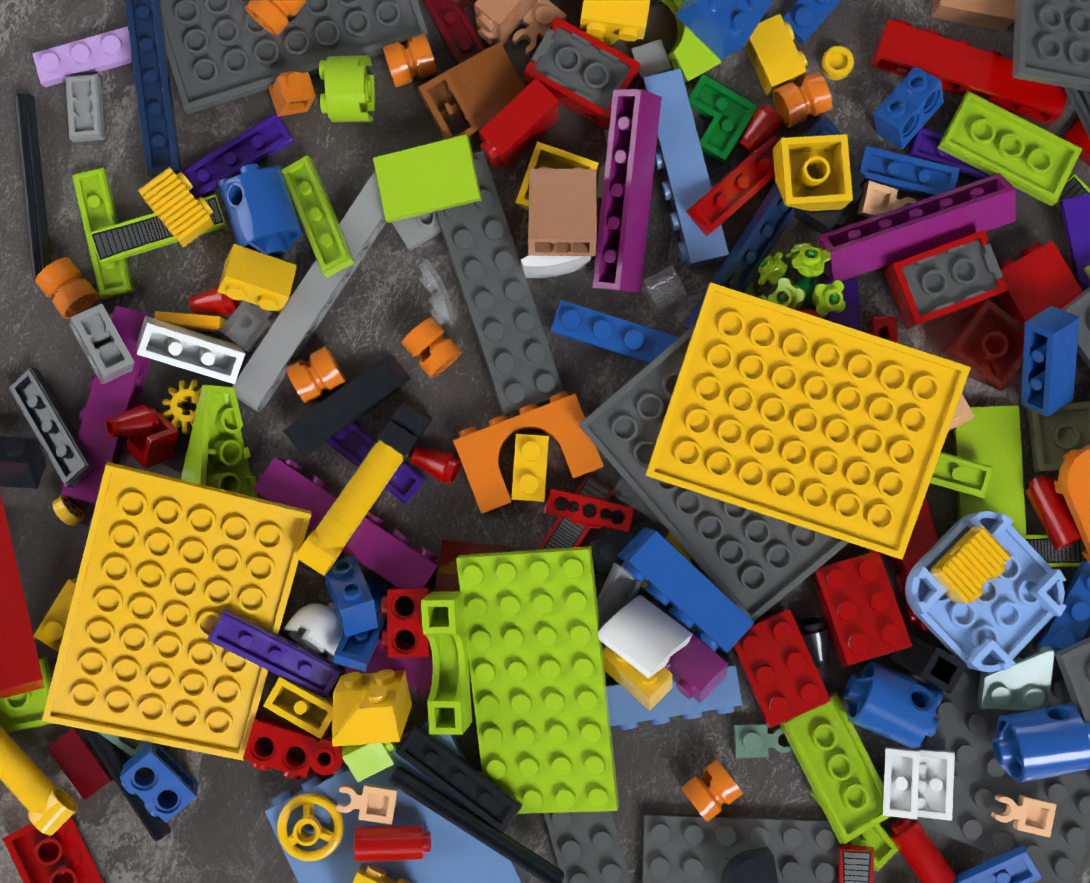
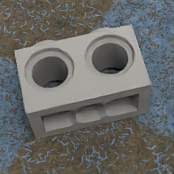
(101, 343)

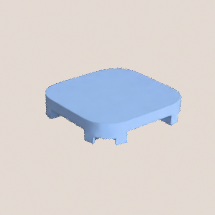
(1007, 613)

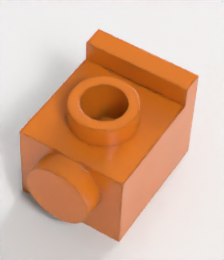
(290, 88)

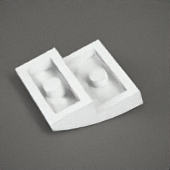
(552, 266)
(644, 636)
(918, 783)

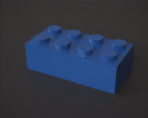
(723, 23)
(685, 588)

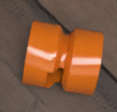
(273, 13)
(410, 60)
(807, 97)
(64, 284)
(431, 347)
(315, 375)
(711, 790)

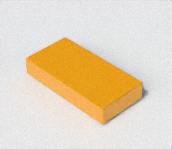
(193, 322)

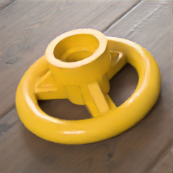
(301, 836)

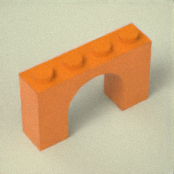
(481, 449)

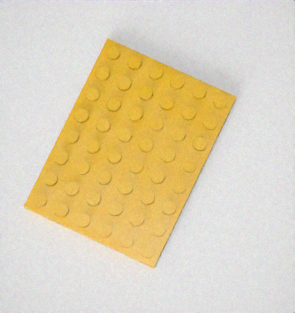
(807, 420)
(146, 598)

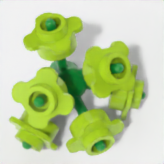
(810, 263)

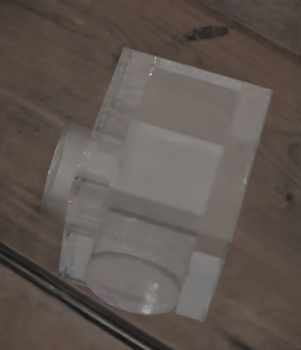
(248, 326)

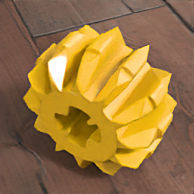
(186, 394)

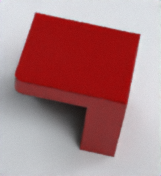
(156, 447)

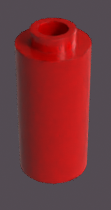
(1052, 512)
(324, 757)
(391, 843)
(920, 852)

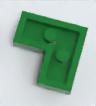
(728, 115)

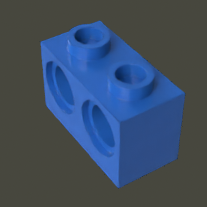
(908, 107)
(351, 597)
(167, 776)

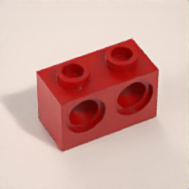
(398, 621)
(284, 738)

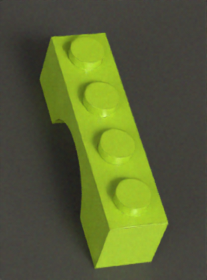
(689, 51)
(450, 689)

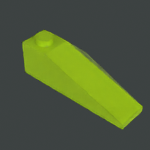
(216, 444)

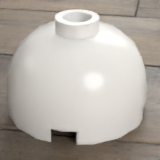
(316, 628)

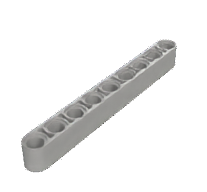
(309, 304)

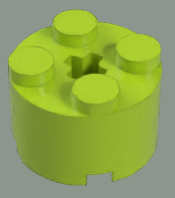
(347, 88)

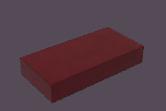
(80, 763)

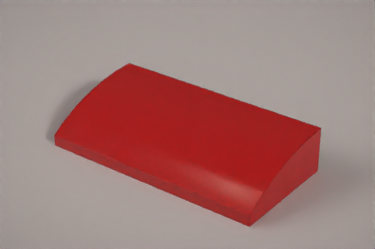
(52, 857)

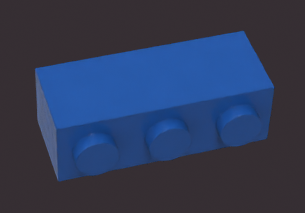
(1049, 360)

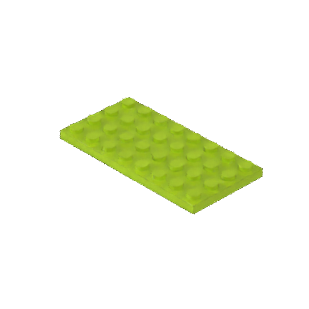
(539, 678)

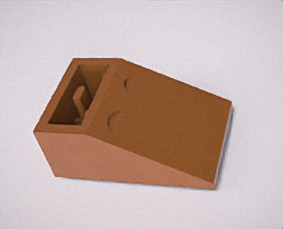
(471, 92)

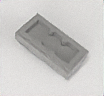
(85, 108)
(417, 229)
(616, 593)

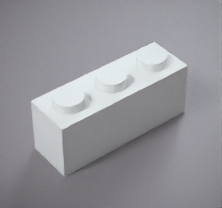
(189, 350)

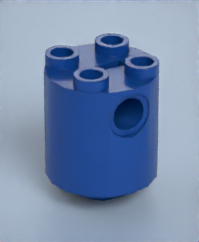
(261, 209)
(892, 704)
(1042, 742)

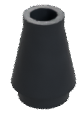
(816, 638)

